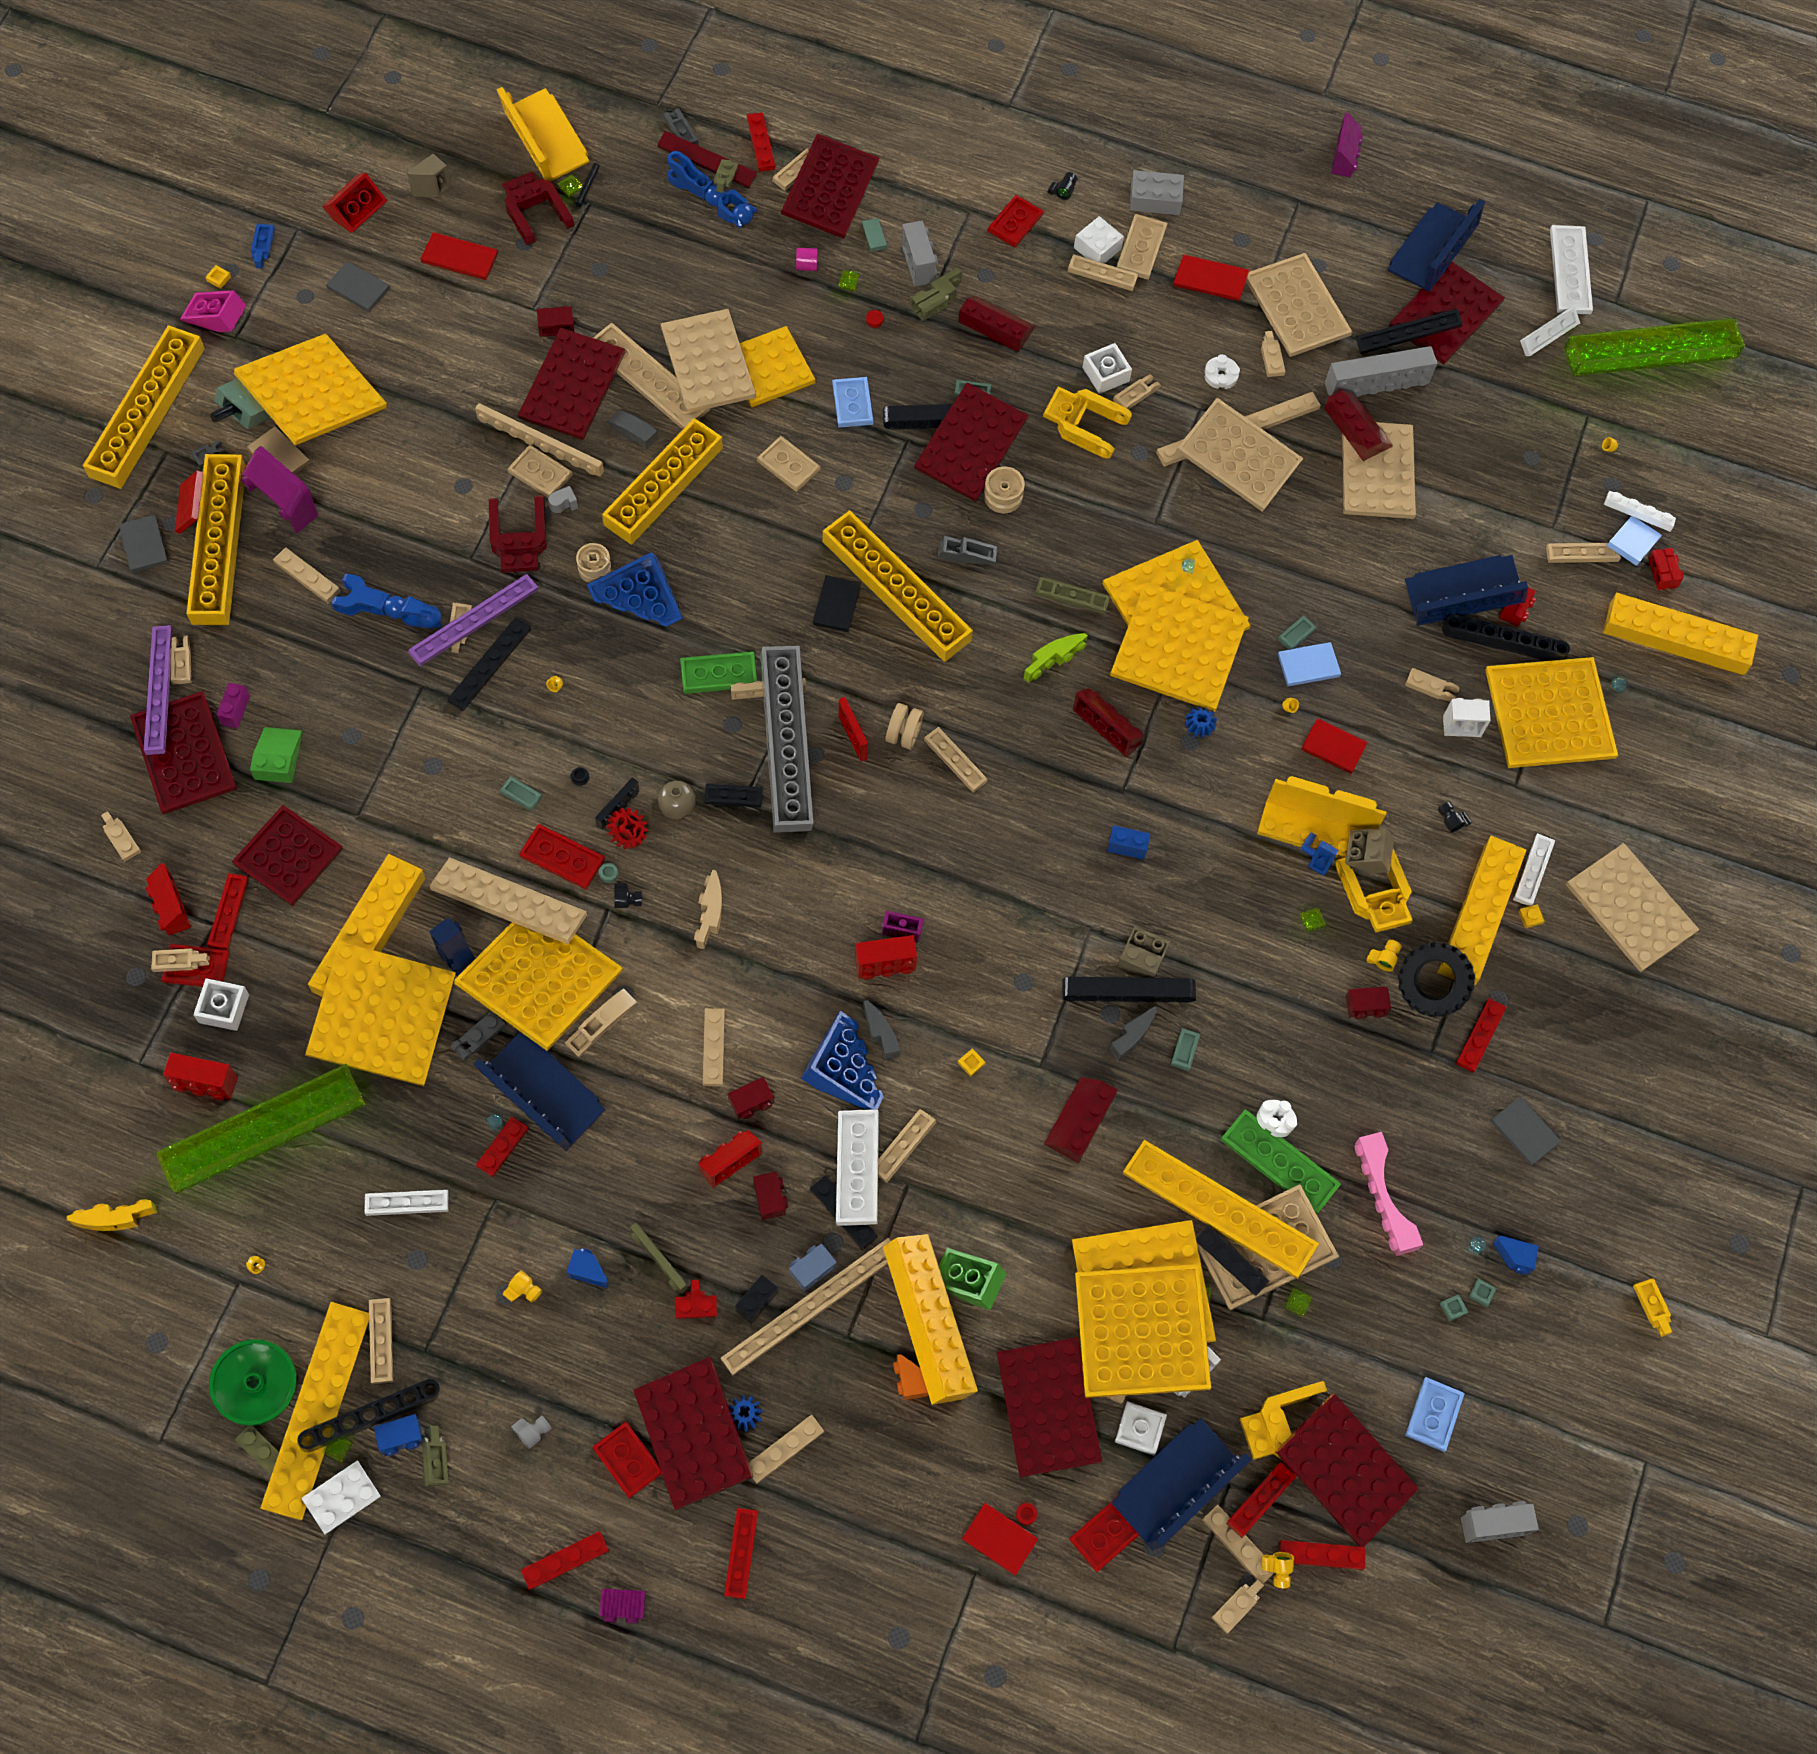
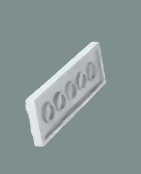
(1571, 269)
(857, 1167)

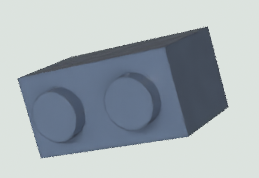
(812, 1267)

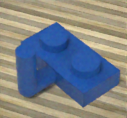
(1322, 856)

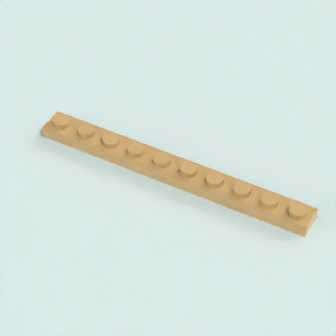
(1263, 419)
(806, 1309)

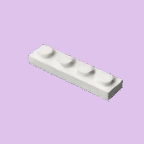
(1550, 331)
(1640, 511)
(1534, 870)
(406, 1202)

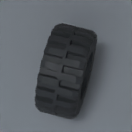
(1417, 998)

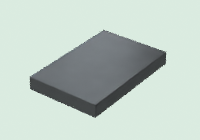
(358, 286)
(143, 543)
(1525, 1131)

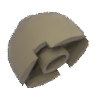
(676, 800)

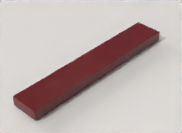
(703, 157)

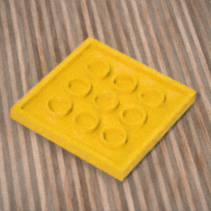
(775, 365)

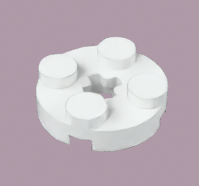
(1224, 364)
(1283, 1111)

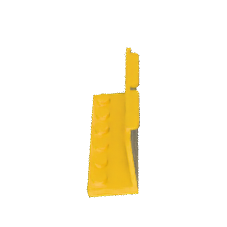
(545, 133)
(1307, 807)

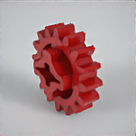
(627, 836)

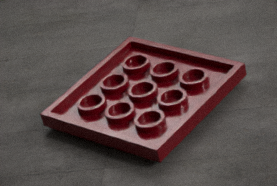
(287, 855)

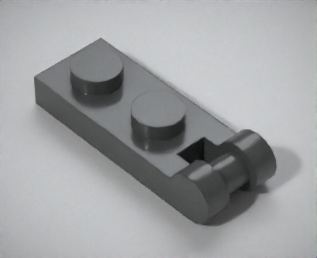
(680, 126)
(478, 1036)

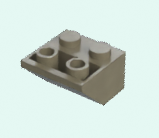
(429, 178)
(1370, 850)
(1143, 953)

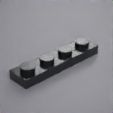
(826, 1194)
(1232, 1260)

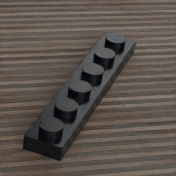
(1409, 331)
(489, 664)

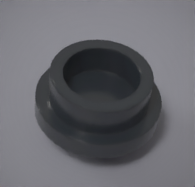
(579, 776)

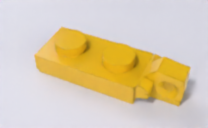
(1654, 1306)

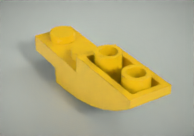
(104, 1218)

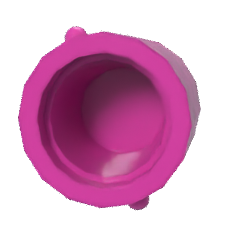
(806, 259)

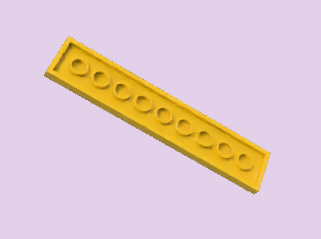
(1221, 1209)
(317, 1403)

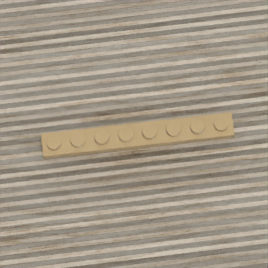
(539, 440)

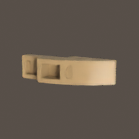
(712, 910)
(600, 1021)

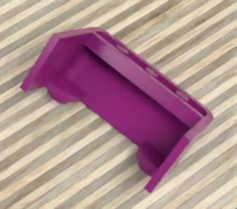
(281, 487)

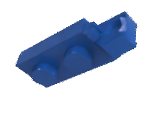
(262, 243)

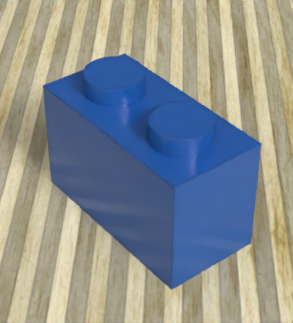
(1128, 842)
(399, 1435)

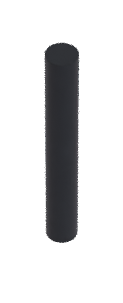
(587, 184)

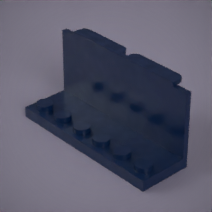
(1434, 244)
(1465, 589)
(543, 1090)
(1177, 1483)

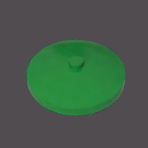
(252, 1382)

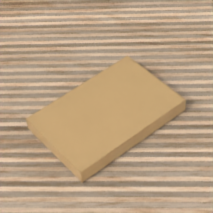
(282, 449)
(788, 463)
(539, 471)

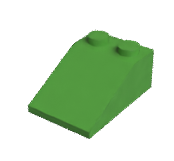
(276, 755)
(971, 1278)

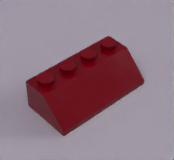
(995, 323)
(1356, 424)
(1107, 721)
(1081, 1118)

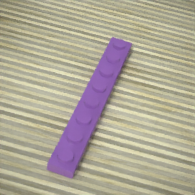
(473, 620)
(158, 690)

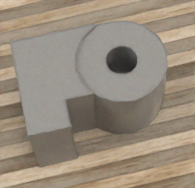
(562, 499)

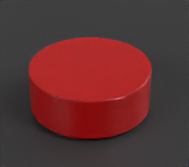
(874, 318)
(1026, 1514)

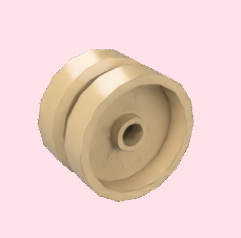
(1004, 489)
(904, 726)

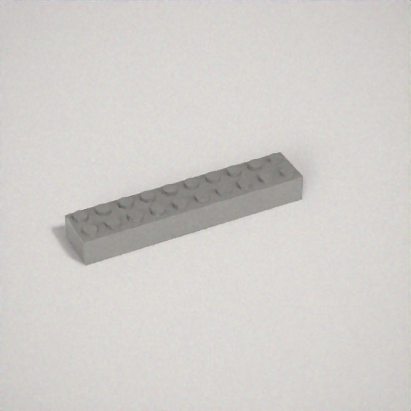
(786, 739)

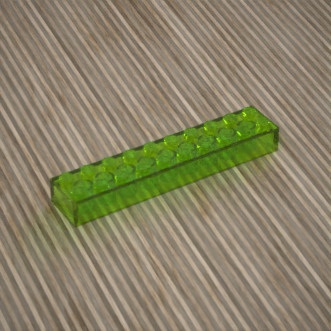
(1654, 346)
(260, 1129)

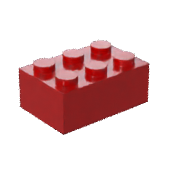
(885, 957)
(200, 1076)

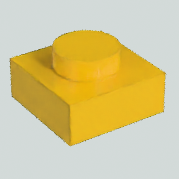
(218, 277)
(1531, 916)
(971, 1062)

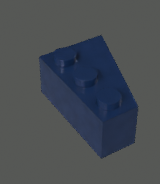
(452, 946)

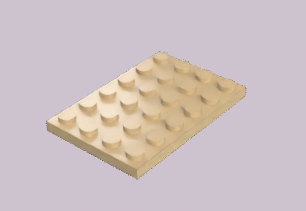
(1298, 304)
(707, 360)
(1239, 454)
(1384, 482)
(1632, 907)
(1294, 1210)

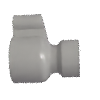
(530, 1433)

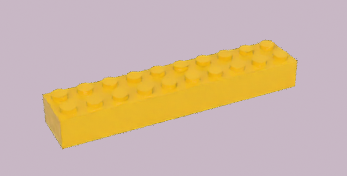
(144, 407)
(216, 540)
(897, 586)

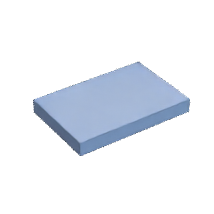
(852, 402)
(1634, 540)
(1309, 664)
(1434, 1414)

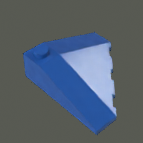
(640, 589)
(841, 1066)

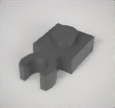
(199, 454)

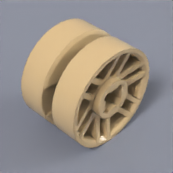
(593, 562)

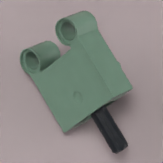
(239, 404)

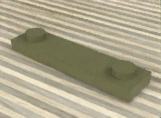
(1072, 595)
(675, 1280)

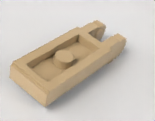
(1136, 392)
(180, 661)
(1431, 685)

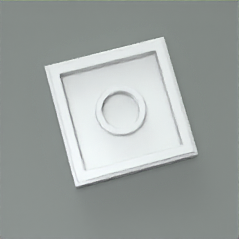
(1140, 1428)

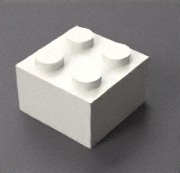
(1098, 241)
(1107, 368)
(1466, 717)
(221, 1004)

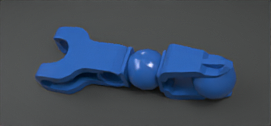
(699, 184)
(377, 602)

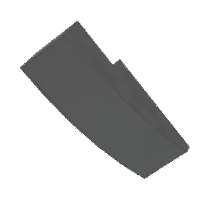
(633, 429)
(966, 551)
(881, 1031)
(1132, 1034)

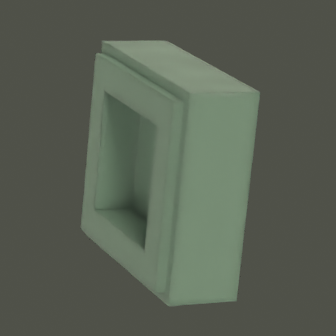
(1482, 1292)
(1454, 1308)

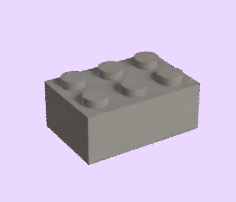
(1156, 192)
(919, 253)
(1499, 1522)

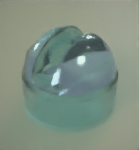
(1188, 565)
(1619, 684)
(494, 1122)
(1475, 1247)

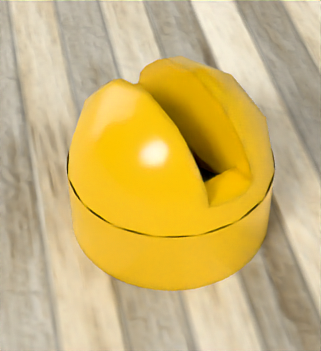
(1609, 444)
(551, 682)
(1292, 703)
(259, 1267)

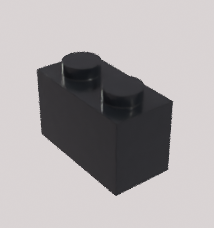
(756, 1299)

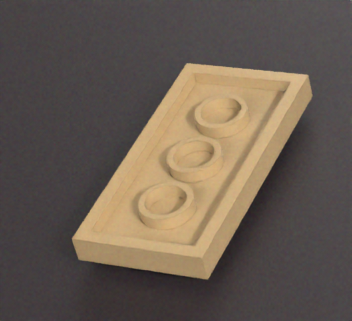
(1142, 245)

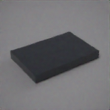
(836, 603)

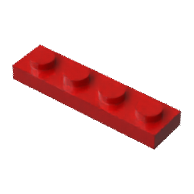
(760, 142)
(228, 911)
(1481, 1035)
(1261, 1500)
(741, 1553)
(1325, 1554)
(564, 1560)

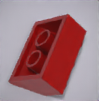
(355, 202)
(166, 901)
(730, 1158)

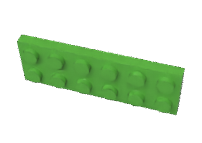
(1279, 1160)

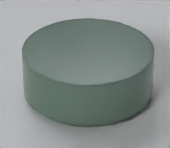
(608, 873)

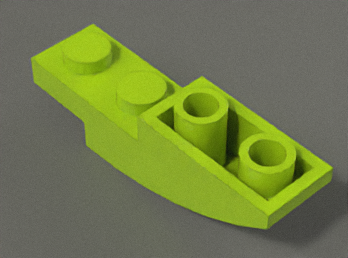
(1058, 651)

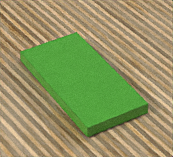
(717, 671)

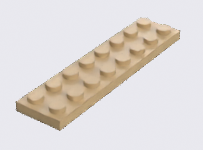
(649, 377)
(508, 900)

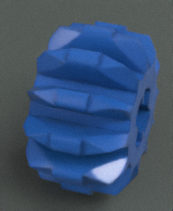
(1200, 722)
(747, 1405)

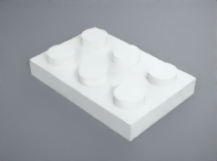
(341, 1497)

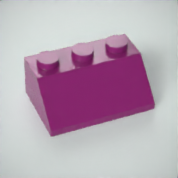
(1347, 147)

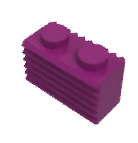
(233, 705)
(902, 925)
(622, 1605)

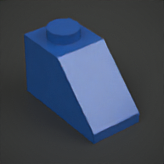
(1517, 1254)
(586, 1268)

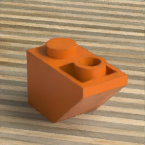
(911, 1379)

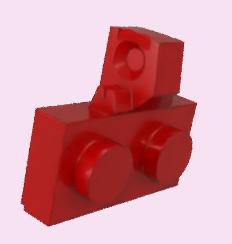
(695, 1304)

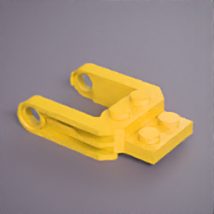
(1068, 410)
(1384, 908)
(1269, 1427)

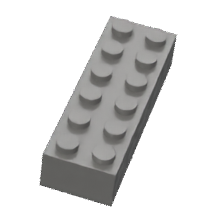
(1382, 372)

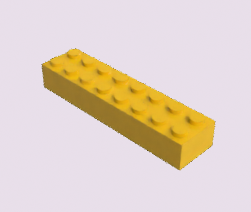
(662, 481)
(1680, 634)
(1485, 903)
(375, 913)
(930, 1319)

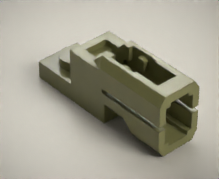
(936, 299)

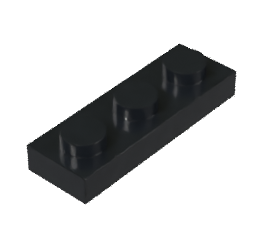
(733, 795)
(619, 801)

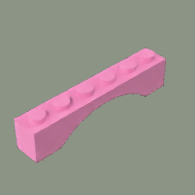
(1402, 1233)

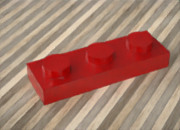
(502, 1147)

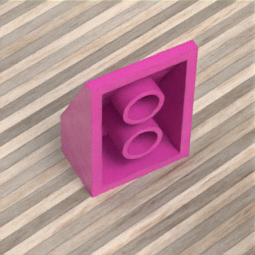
(214, 310)

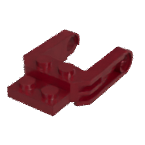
(527, 192)
(518, 550)

